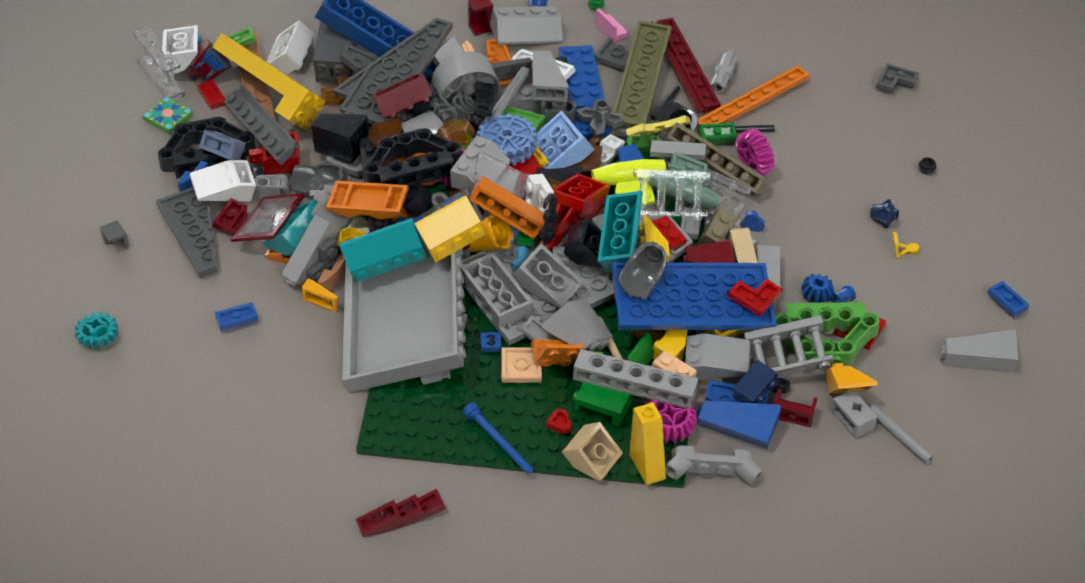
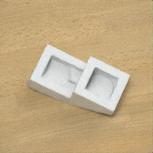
(610, 149)

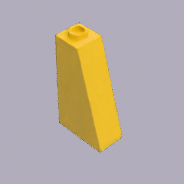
(648, 443)

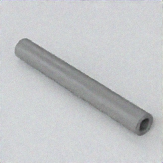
(902, 435)

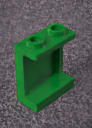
(603, 400)

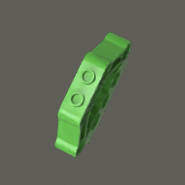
(838, 316)

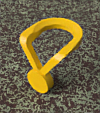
(912, 248)

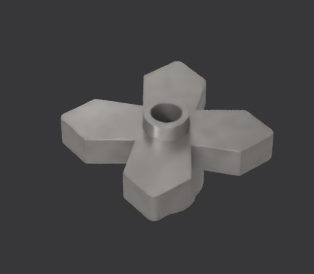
(600, 116)

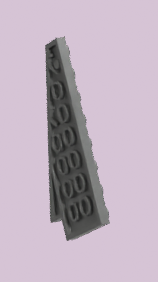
(397, 64)

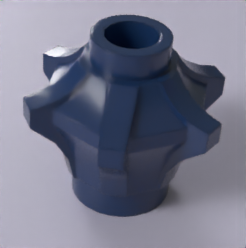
(884, 213)

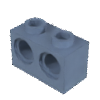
(222, 145)

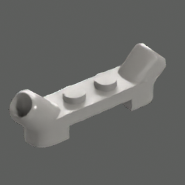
(738, 464)

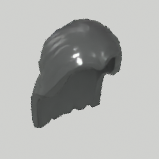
(315, 177)
(643, 270)

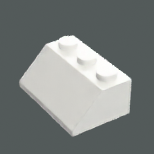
(182, 44)
(291, 48)

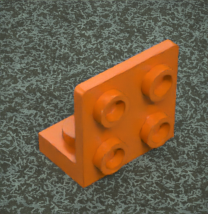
(554, 352)

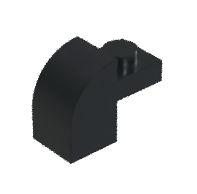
(417, 199)

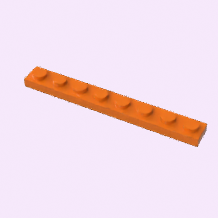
(756, 97)

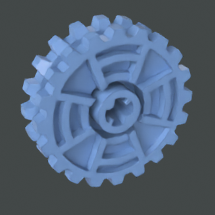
(511, 135)

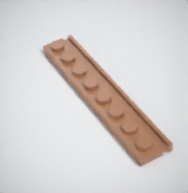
(253, 84)

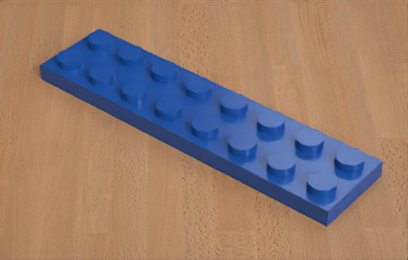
(584, 83)

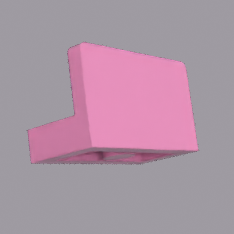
(610, 26)

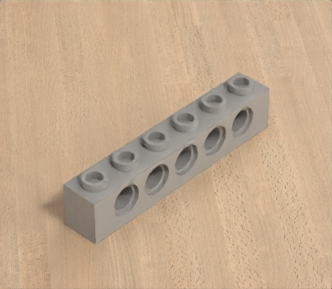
(635, 378)

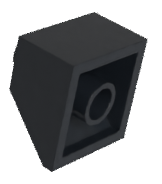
(583, 243)

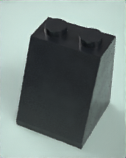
(339, 135)

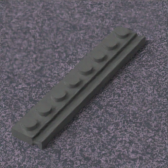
(261, 124)

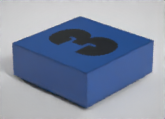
(491, 342)

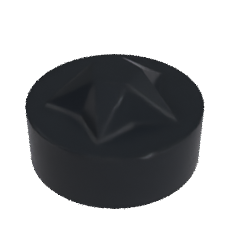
(783, 384)

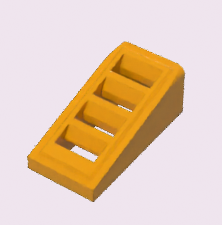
(318, 295)

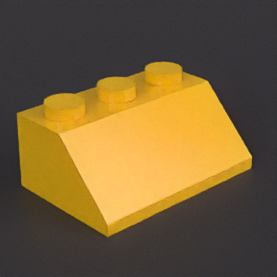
(450, 229)

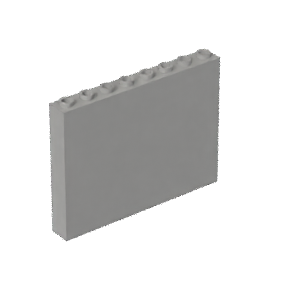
(404, 323)

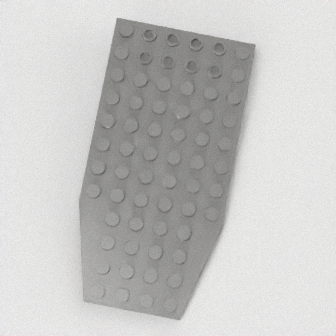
(509, 305)

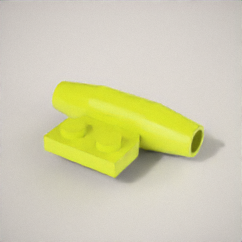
(622, 175)

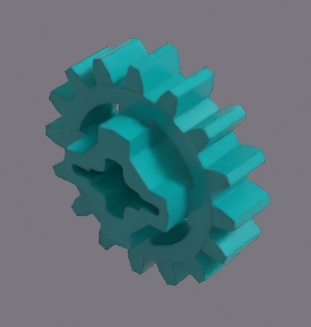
(96, 330)

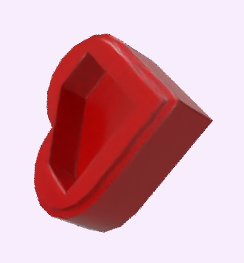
(559, 422)

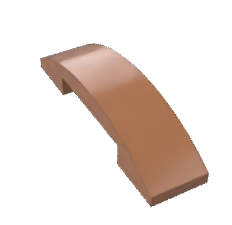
(330, 278)

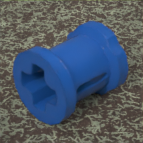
(844, 295)

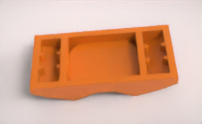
(368, 199)

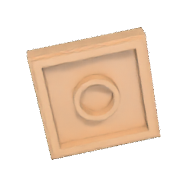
(519, 366)

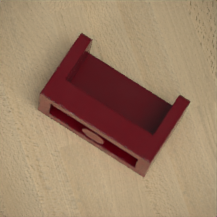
(479, 16)
(795, 412)

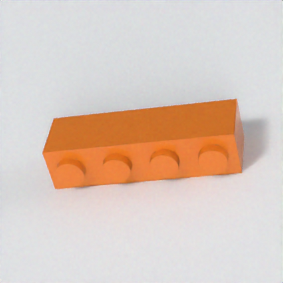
(507, 207)

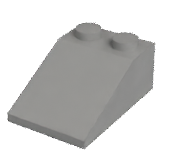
(547, 277)
(717, 356)

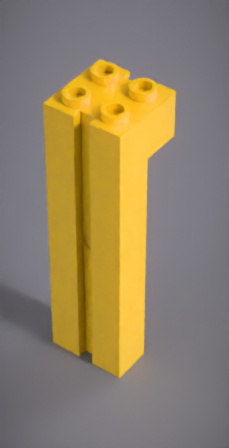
(298, 102)

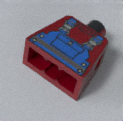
(208, 62)

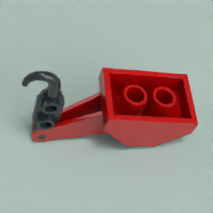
(571, 203)

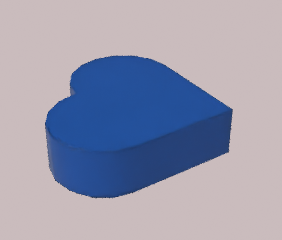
(753, 221)

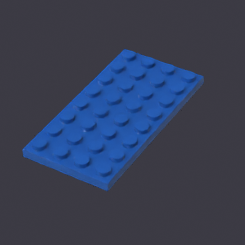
(693, 299)

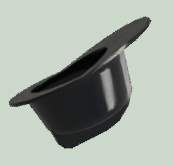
(674, 110)

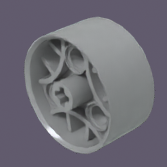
(463, 73)

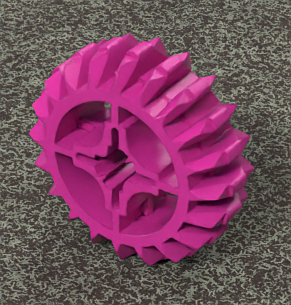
(755, 151)
(676, 421)

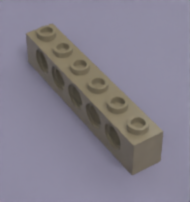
(722, 160)

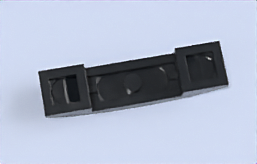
(484, 99)

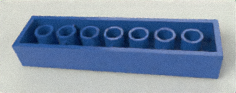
(366, 27)

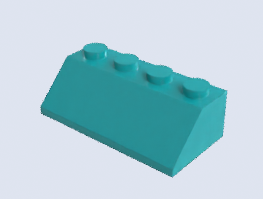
(619, 228)
(383, 250)

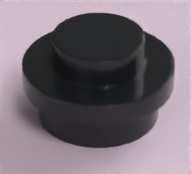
(927, 165)

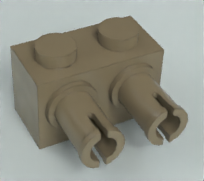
(718, 227)

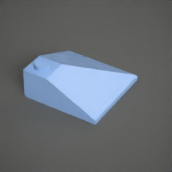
(562, 143)

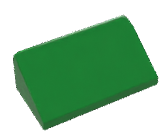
(719, 133)
(643, 351)

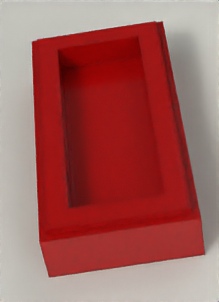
(211, 94)

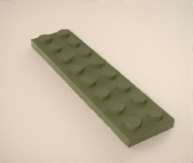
(642, 72)

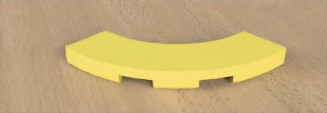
(655, 128)

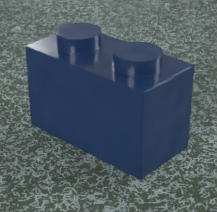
(755, 384)

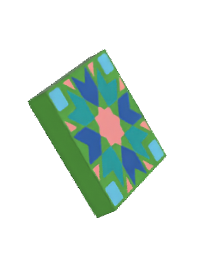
(167, 115)

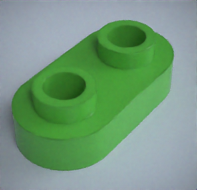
(643, 142)

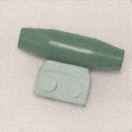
(681, 162)

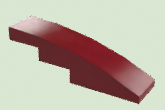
(394, 516)

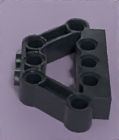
(179, 158)
(435, 165)

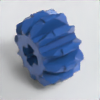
(817, 288)

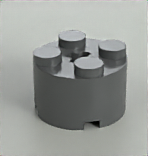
(552, 108)

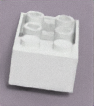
(224, 181)

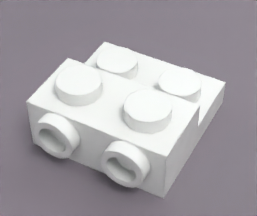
(537, 190)

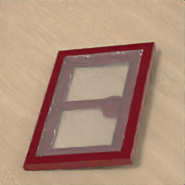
(268, 217)

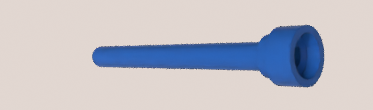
(473, 413)

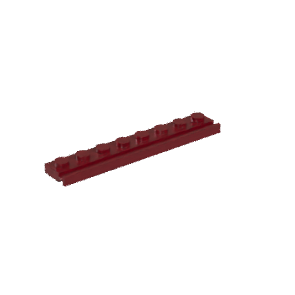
(688, 70)

